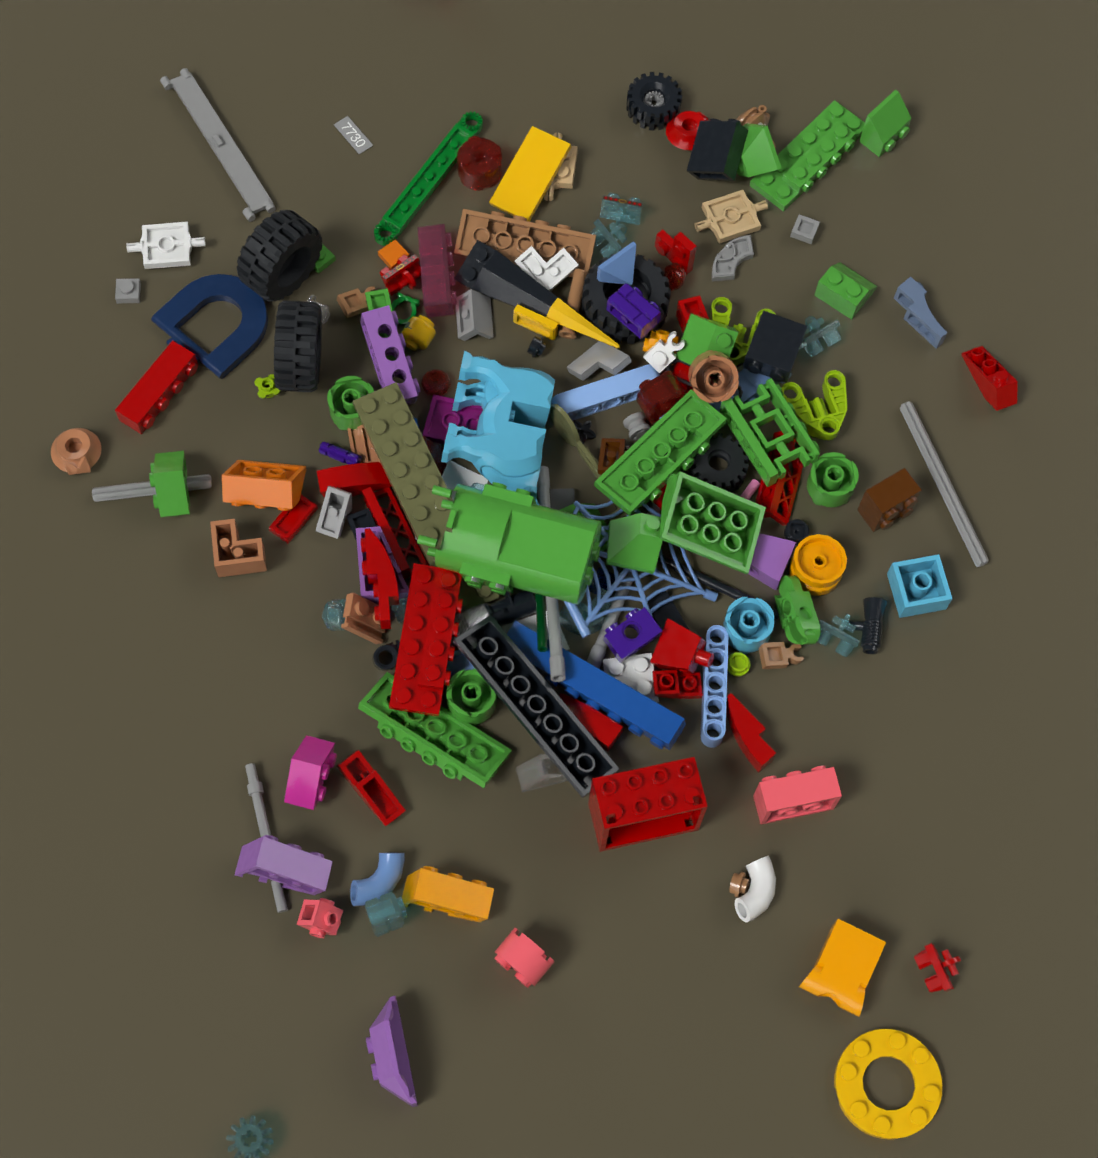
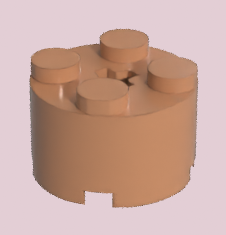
(710, 389)

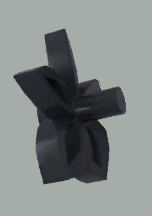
(584, 431)

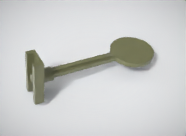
(570, 434)

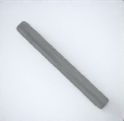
(144, 488)

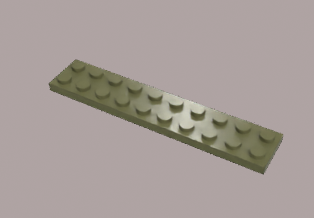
(411, 473)

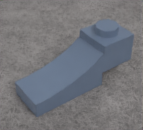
(912, 298)

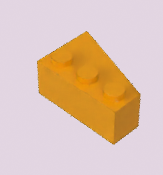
(448, 894)

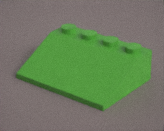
(710, 521)

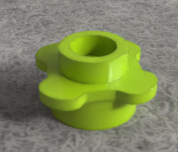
(265, 392)

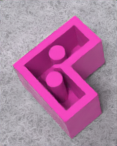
(308, 771)

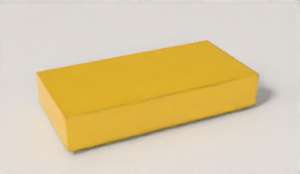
(535, 322)

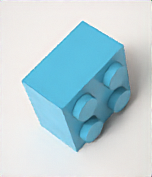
(919, 586)

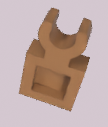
(353, 302)
(776, 656)

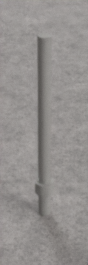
(256, 790)

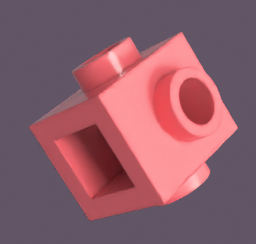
(320, 917)

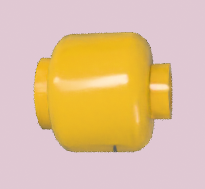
(418, 332)

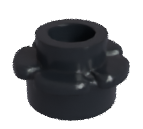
(536, 346)

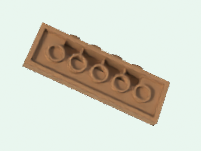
(516, 235)

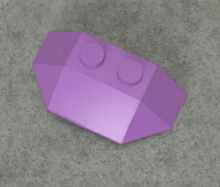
(391, 1054)

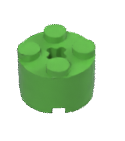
(341, 398)
(832, 480)
(471, 710)

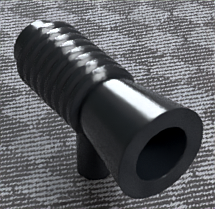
(872, 626)

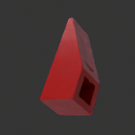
(992, 378)

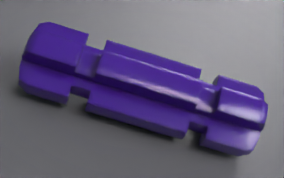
(339, 453)

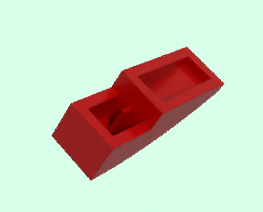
(353, 478)
(600, 726)
(748, 734)
(371, 787)

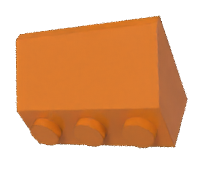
(263, 484)

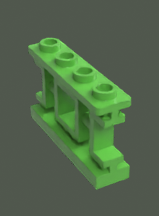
(755, 443)

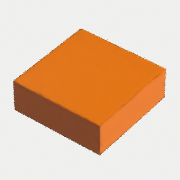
(391, 253)

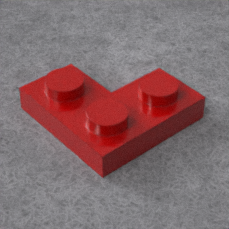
(677, 250)

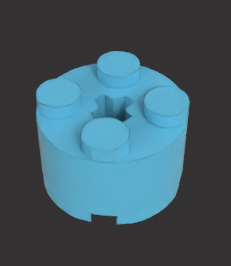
(746, 612)

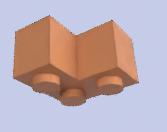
(235, 555)

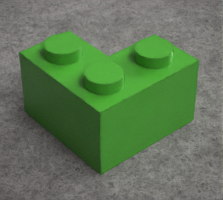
(170, 481)

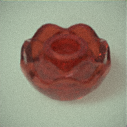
(675, 275)
(435, 388)

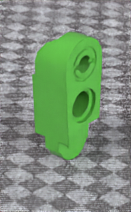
(797, 612)

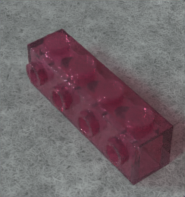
(435, 270)

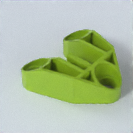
(739, 348)
(835, 403)

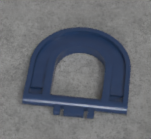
(202, 292)

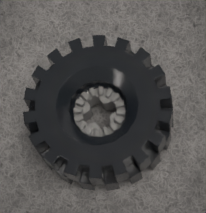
(656, 88)

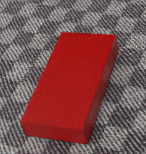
(292, 520)

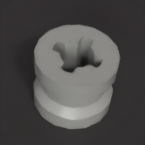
(636, 425)

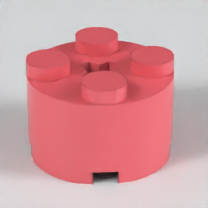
(524, 957)

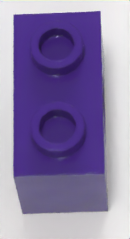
(624, 647)

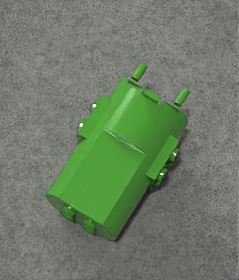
(514, 543)

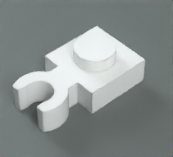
(662, 353)

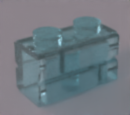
(385, 913)

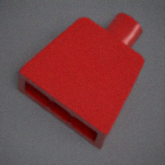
(680, 650)

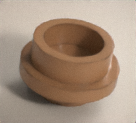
(739, 884)

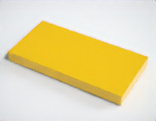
(530, 174)

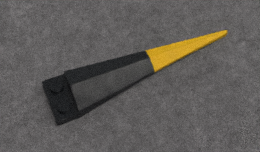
(502, 280)

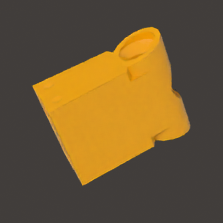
(845, 966)

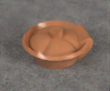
(76, 451)

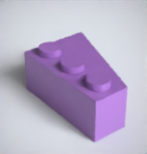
(367, 589)
(285, 865)

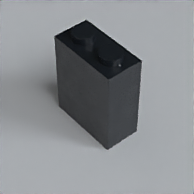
(717, 150)
(774, 347)

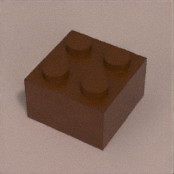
(889, 500)

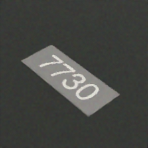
(353, 135)

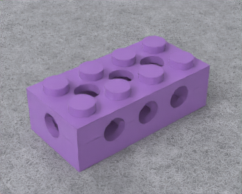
(386, 321)

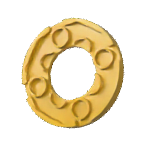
(854, 1101)

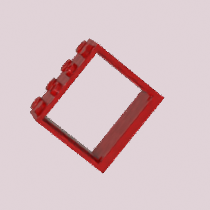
(647, 803)

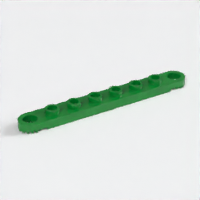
(427, 179)

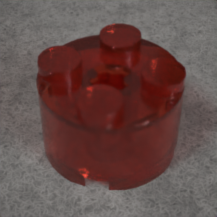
(479, 163)
(659, 395)

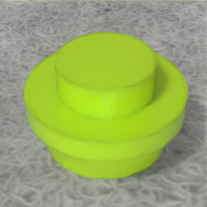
(738, 664)

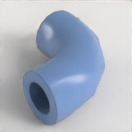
(381, 882)

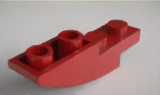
(381, 575)

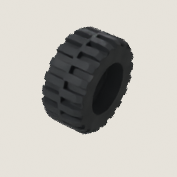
(279, 255)
(645, 277)
(297, 346)

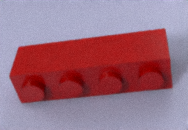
(157, 387)

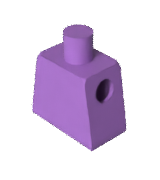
(770, 559)

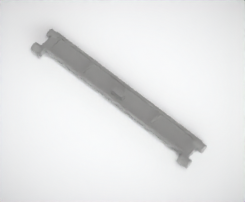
(221, 143)

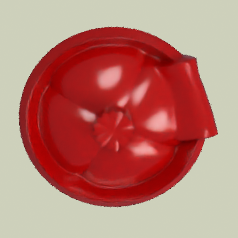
(683, 129)

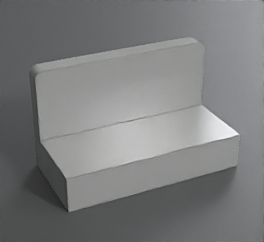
(474, 315)

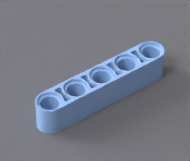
(604, 393)
(715, 697)

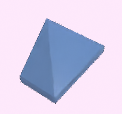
(619, 267)

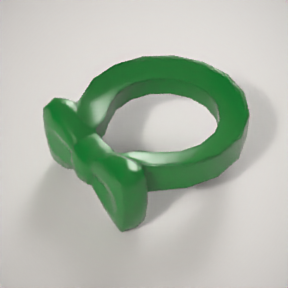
(414, 304)

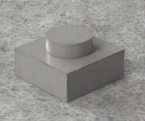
(805, 229)
(128, 290)

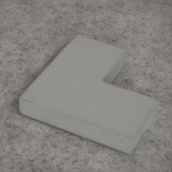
(599, 356)

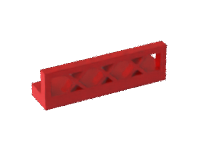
(774, 494)
(370, 499)

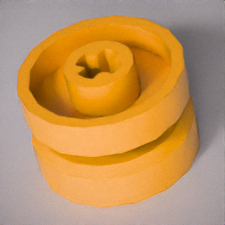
(818, 564)

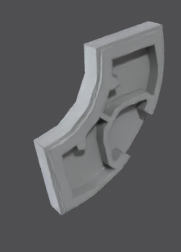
(730, 257)

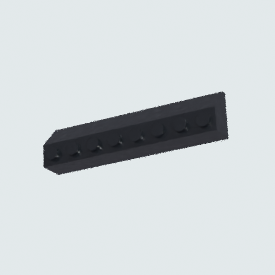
(535, 704)

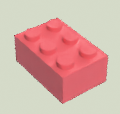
(797, 794)

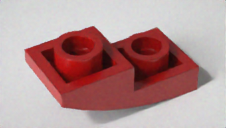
(677, 685)

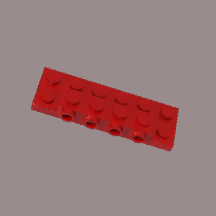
(426, 640)

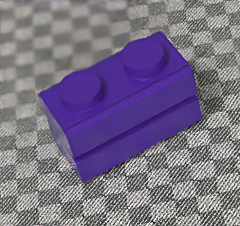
(634, 310)

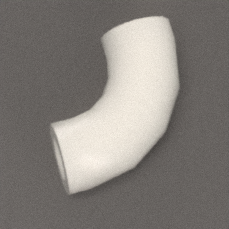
(760, 891)

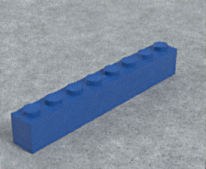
(603, 692)

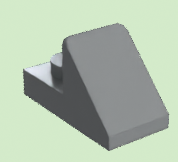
(334, 512)

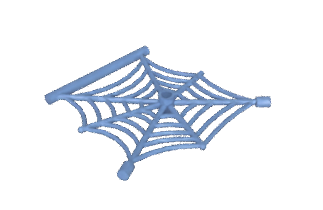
(582, 624)

